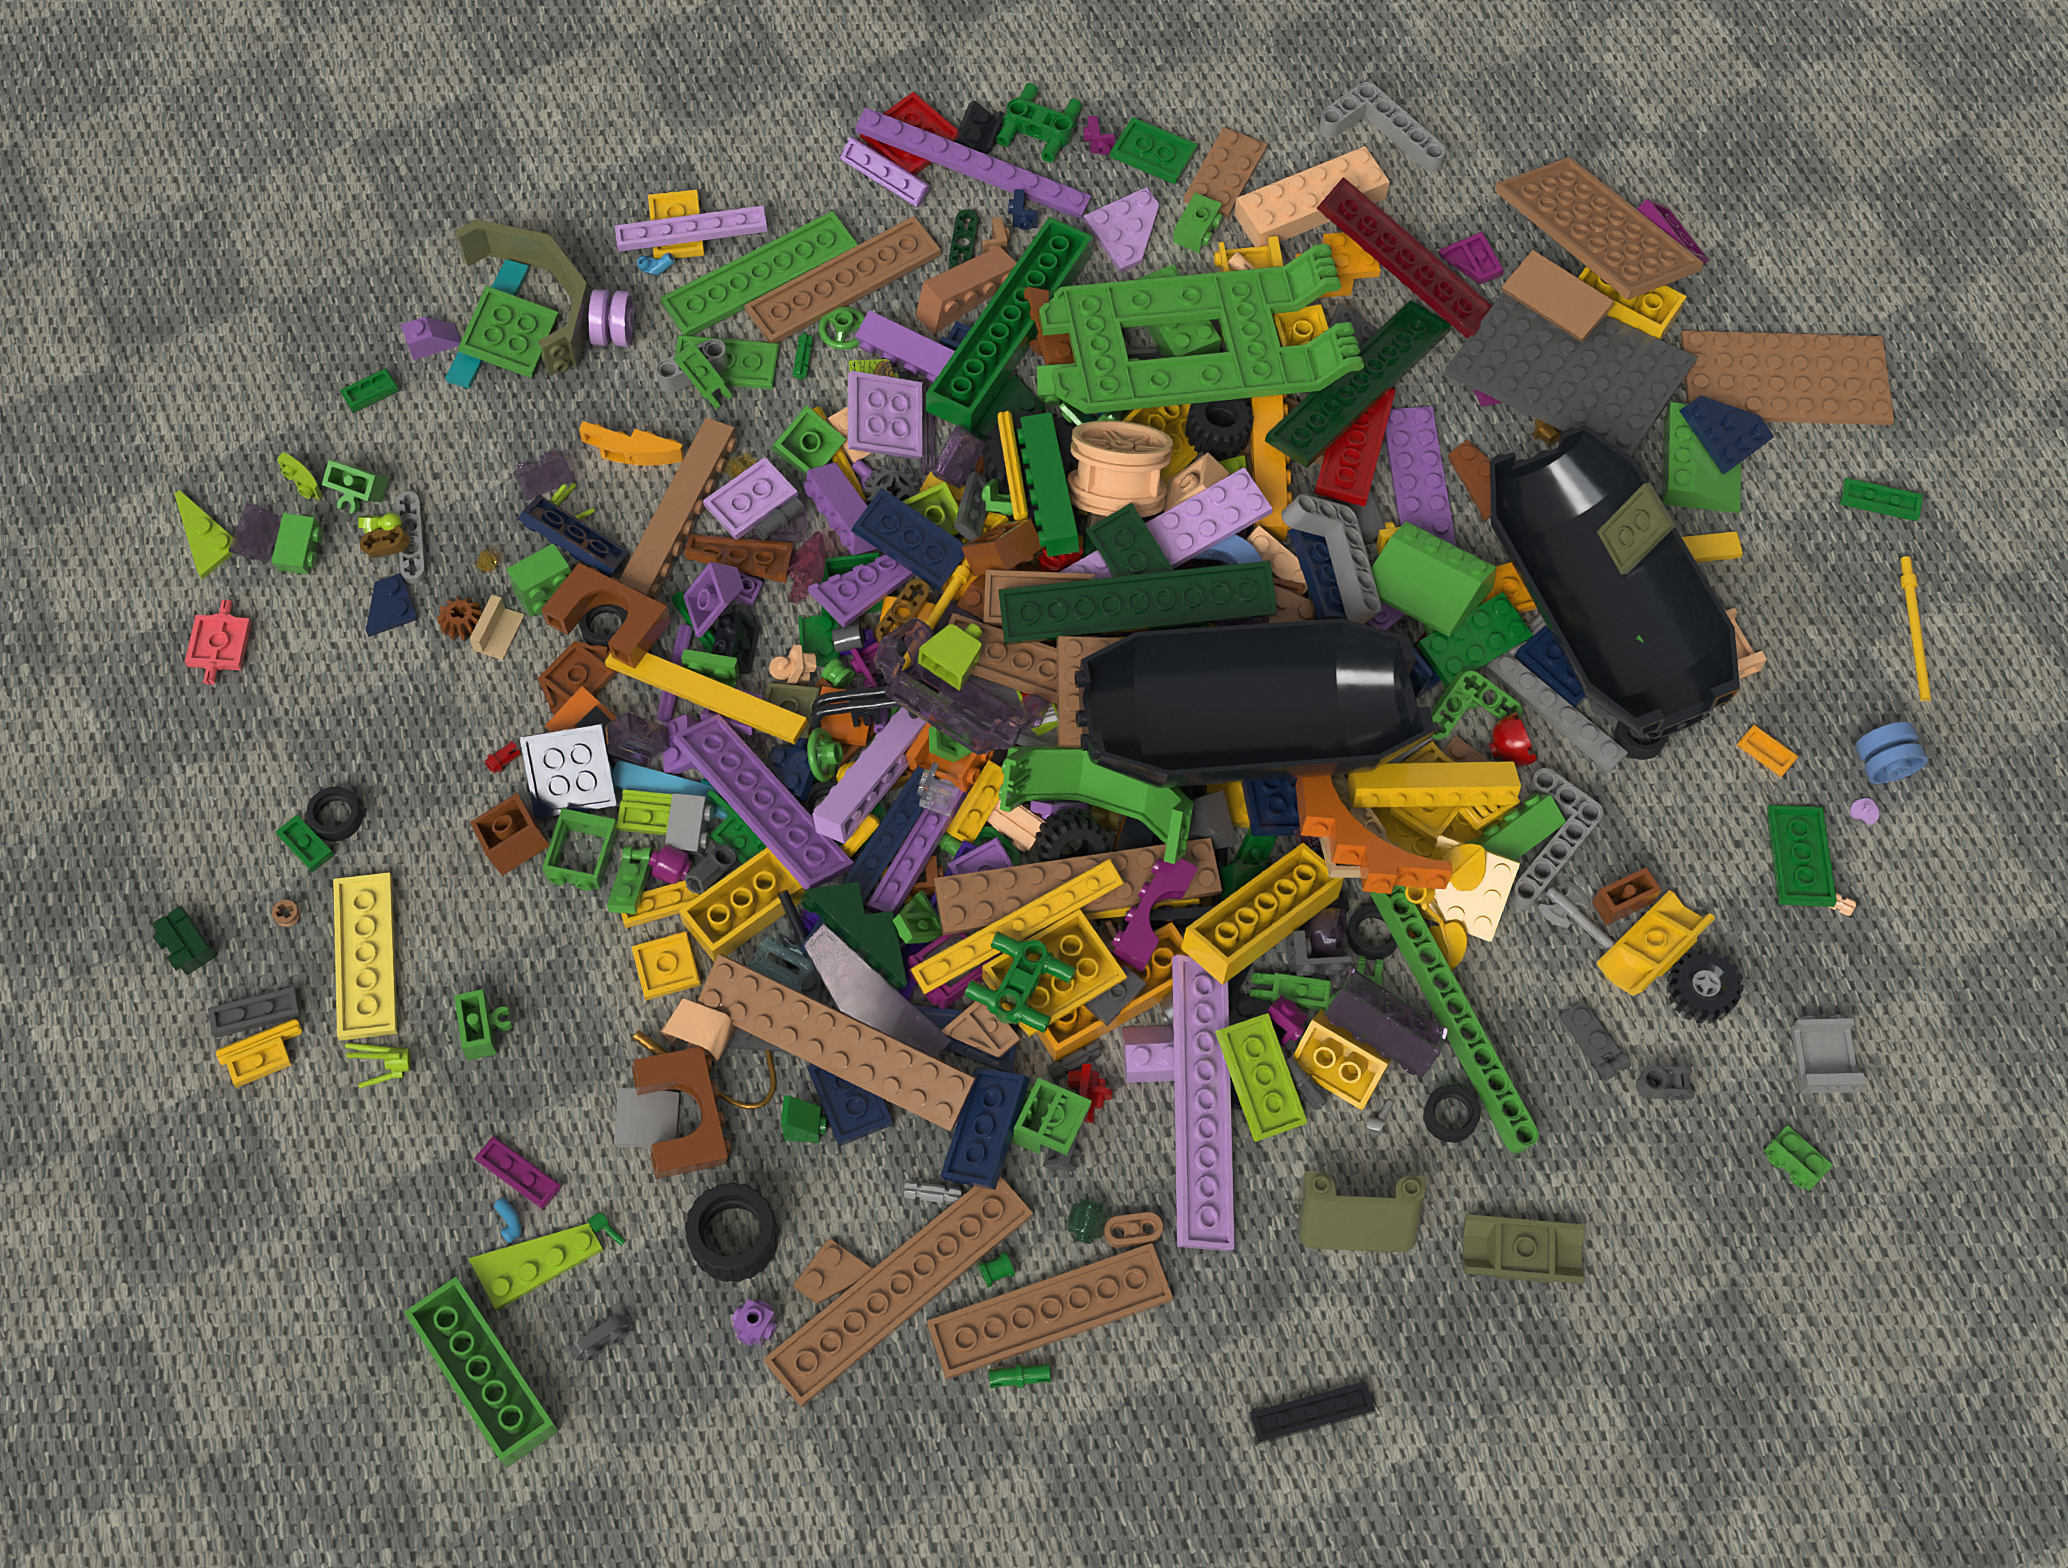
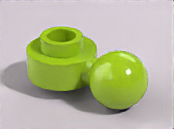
(375, 522)

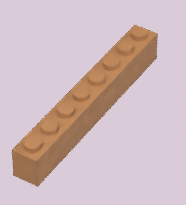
(679, 508)

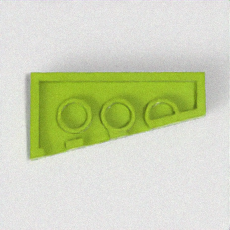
(530, 1264)

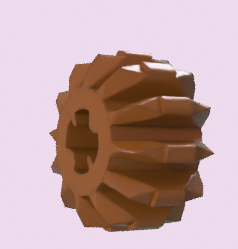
(450, 617)

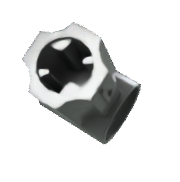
(848, 637)
(710, 869)

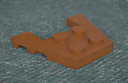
(1056, 347)

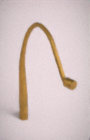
(656, 1049)

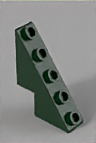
(870, 935)

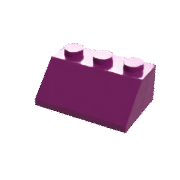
(1668, 222)

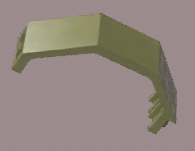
(536, 249)

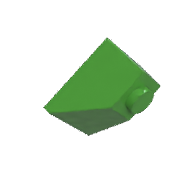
(808, 441)

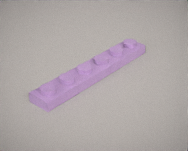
(690, 228)

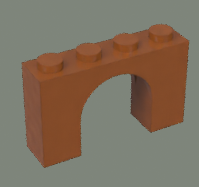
(588, 589)
(689, 1073)

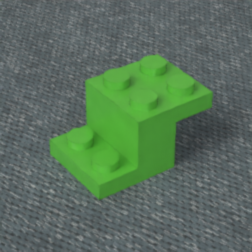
(1049, 1118)

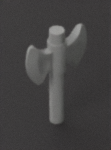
(1568, 906)

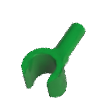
(600, 1222)

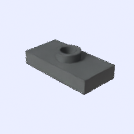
(1115, 1000)

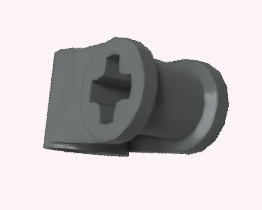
(1671, 1083)

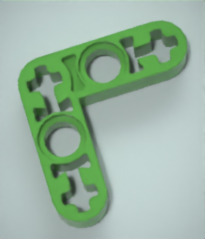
(1465, 696)

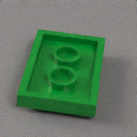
(1153, 150)

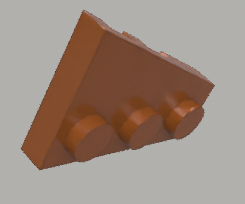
(1473, 471)

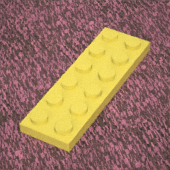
(365, 956)

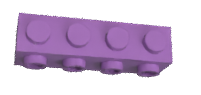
(902, 346)
(838, 503)

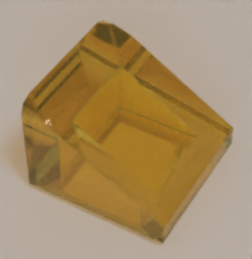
(739, 464)

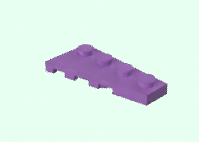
(860, 589)

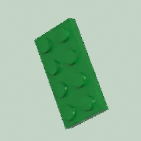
(1479, 640)

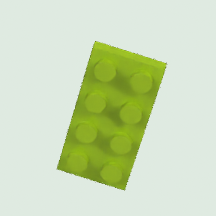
(1261, 1077)

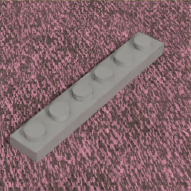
(1557, 711)

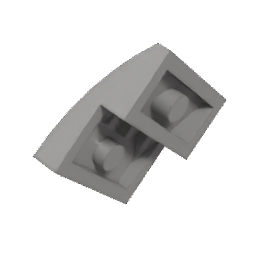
(646, 1118)

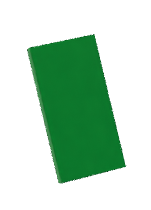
(1801, 856)

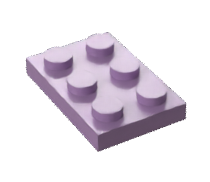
(749, 498)

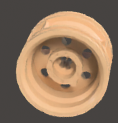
(1118, 466)

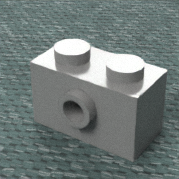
(689, 823)

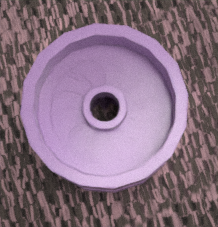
(611, 318)

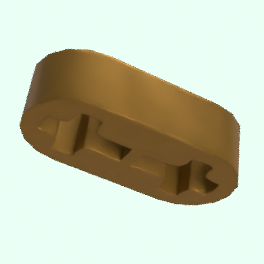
(384, 544)

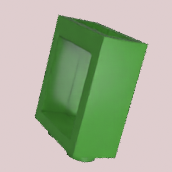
(586, 824)

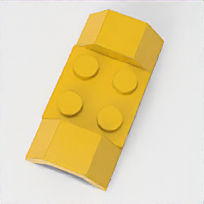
(1653, 944)

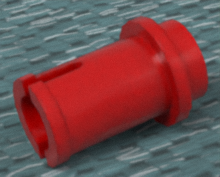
(502, 758)

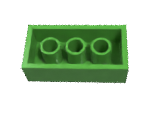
(1183, 337)

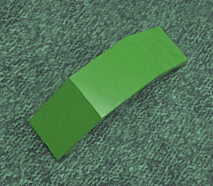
(1071, 775)

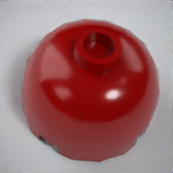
(1511, 741)

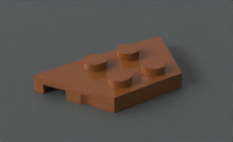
(575, 668)

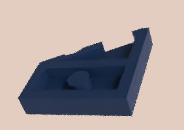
(389, 606)

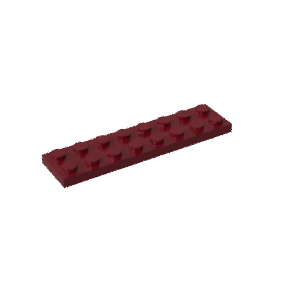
(1405, 257)

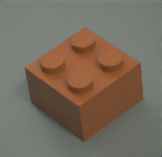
(1002, 547)
(509, 834)

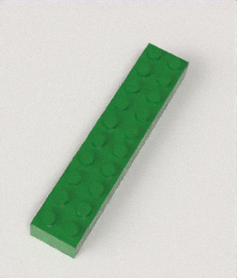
(1005, 326)

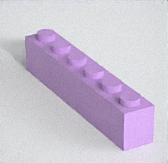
(867, 779)

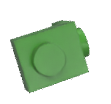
(996, 501)
(946, 747)

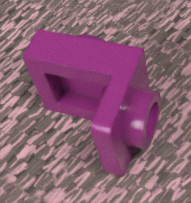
(1098, 143)
(1289, 1017)

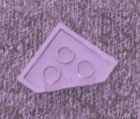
(1125, 227)

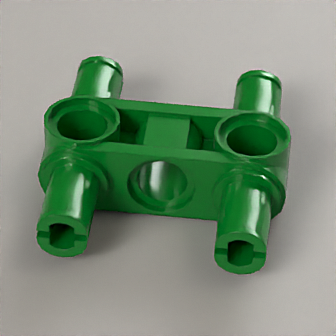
(1039, 122)
(1020, 982)

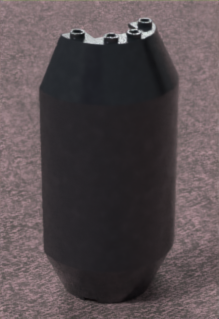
(1548, 525)
(1250, 702)

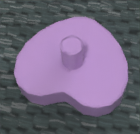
(1865, 810)

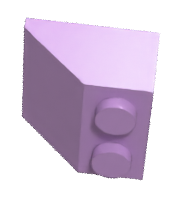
(1148, 1053)

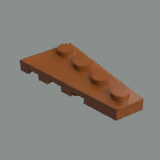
(750, 556)

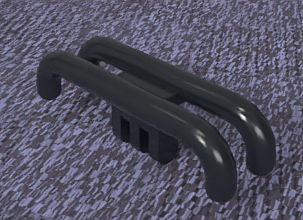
(861, 703)

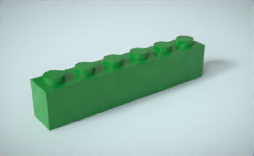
(1049, 485)

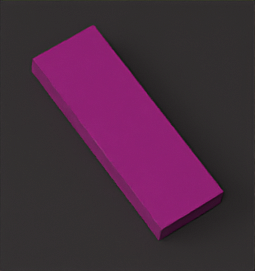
(518, 1172)

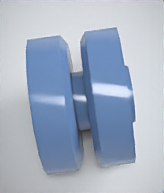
(1891, 752)

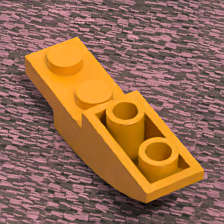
(639, 449)

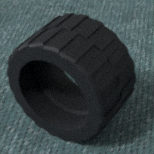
(724, 1198)

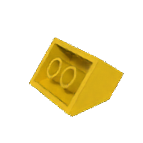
(1300, 326)
(1340, 1061)

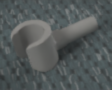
(1375, 1125)

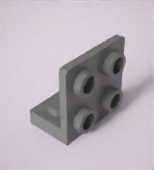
(1297, 950)

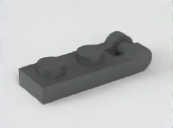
(1594, 1040)

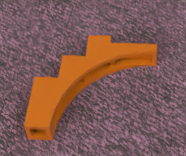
(1352, 844)

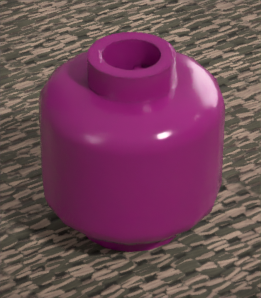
(669, 864)

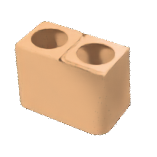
(700, 1028)

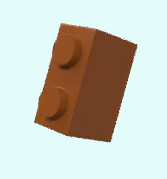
(1626, 896)

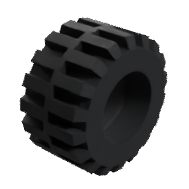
(1219, 440)
(1067, 827)

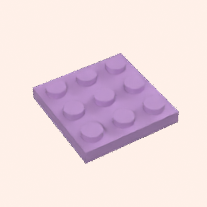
(884, 415)

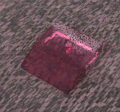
(807, 566)

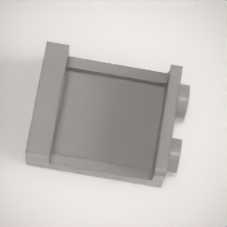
(1826, 1055)

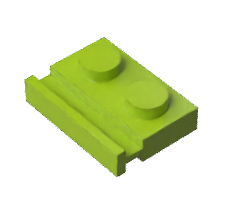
(644, 812)

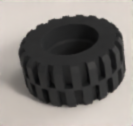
(994, 457)

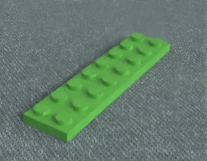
(755, 274)

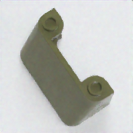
(1359, 1221)

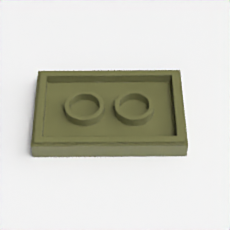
(1636, 528)

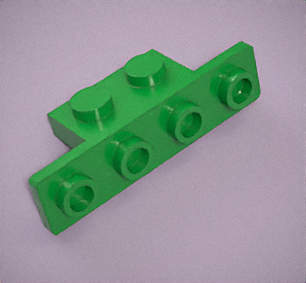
(735, 831)

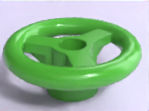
(843, 323)
(828, 754)

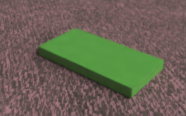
(749, 362)

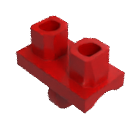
(1090, 1087)

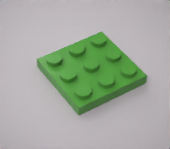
(507, 331)

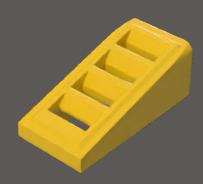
(1489, 813)

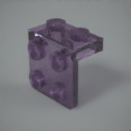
(958, 457)

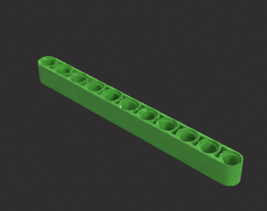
(1463, 1020)

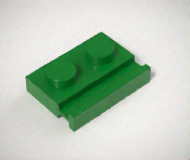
(817, 637)

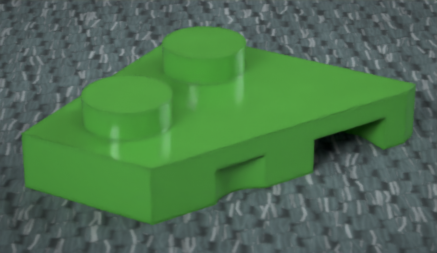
(918, 921)

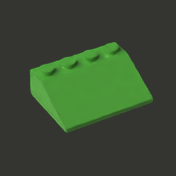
(1690, 473)
(1431, 578)

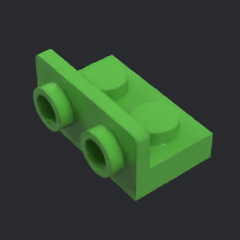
(713, 666)
(1797, 1158)

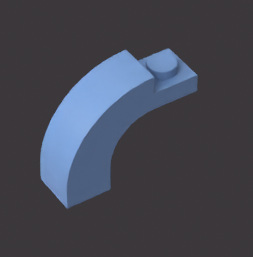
(1231, 551)

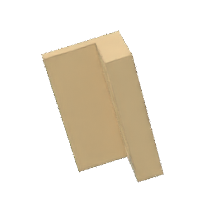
(496, 629)

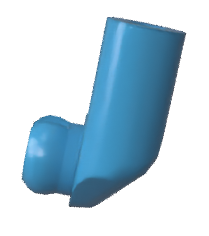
(655, 266)
(511, 1218)

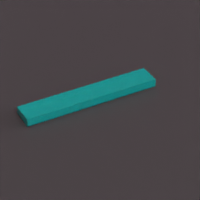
(509, 280)

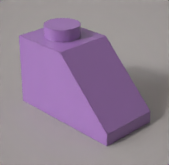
(429, 336)

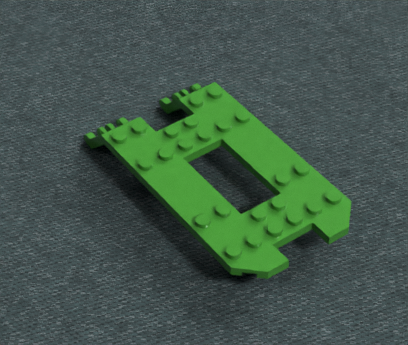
(1241, 302)

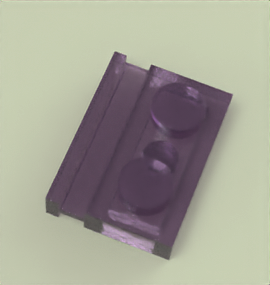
(255, 533)

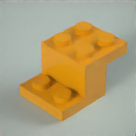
(1350, 262)

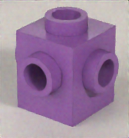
(754, 1332)

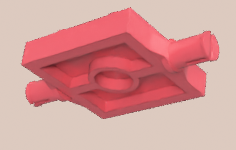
(218, 642)

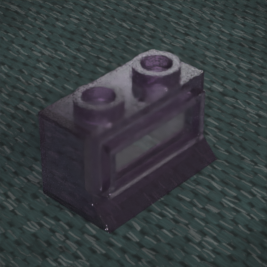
(636, 739)

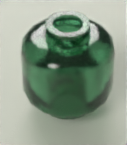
(1087, 1221)

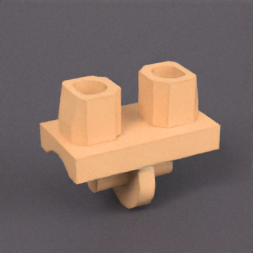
(795, 667)

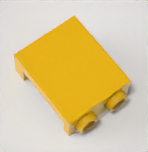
(1258, 257)

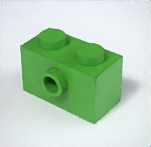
(1197, 223)
(297, 544)

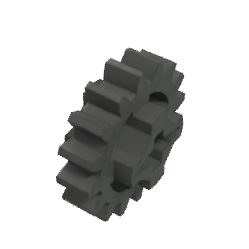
(895, 480)

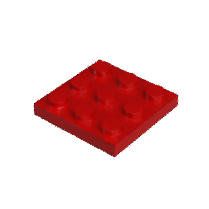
(918, 114)

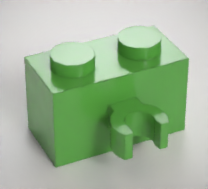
(354, 483)
(477, 1024)

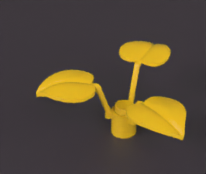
(1467, 874)

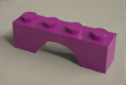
(1139, 940)

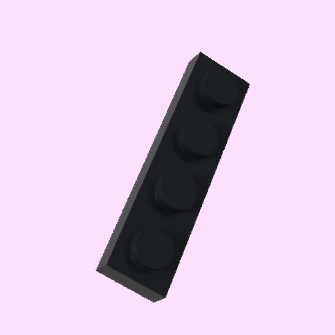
(1311, 1412)

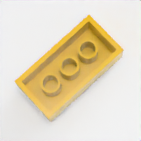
(1649, 312)
(740, 904)

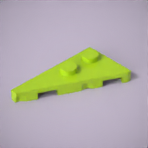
(205, 537)

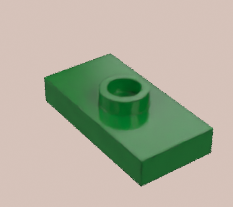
(369, 390)

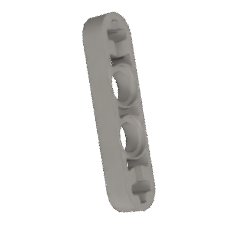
(416, 537)

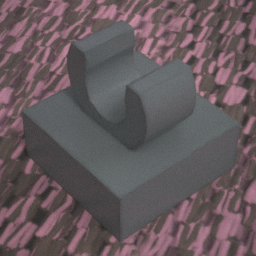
(1057, 1161)

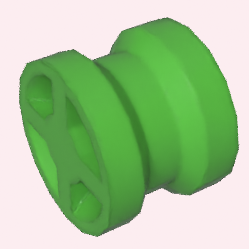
(838, 674)

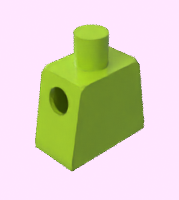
(952, 654)

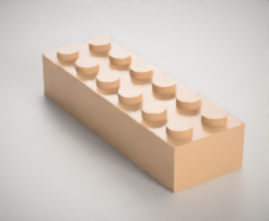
(1291, 203)

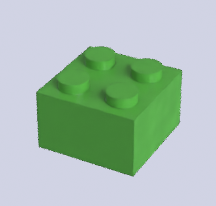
(538, 578)

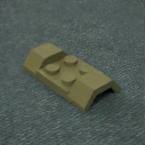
(1523, 1249)

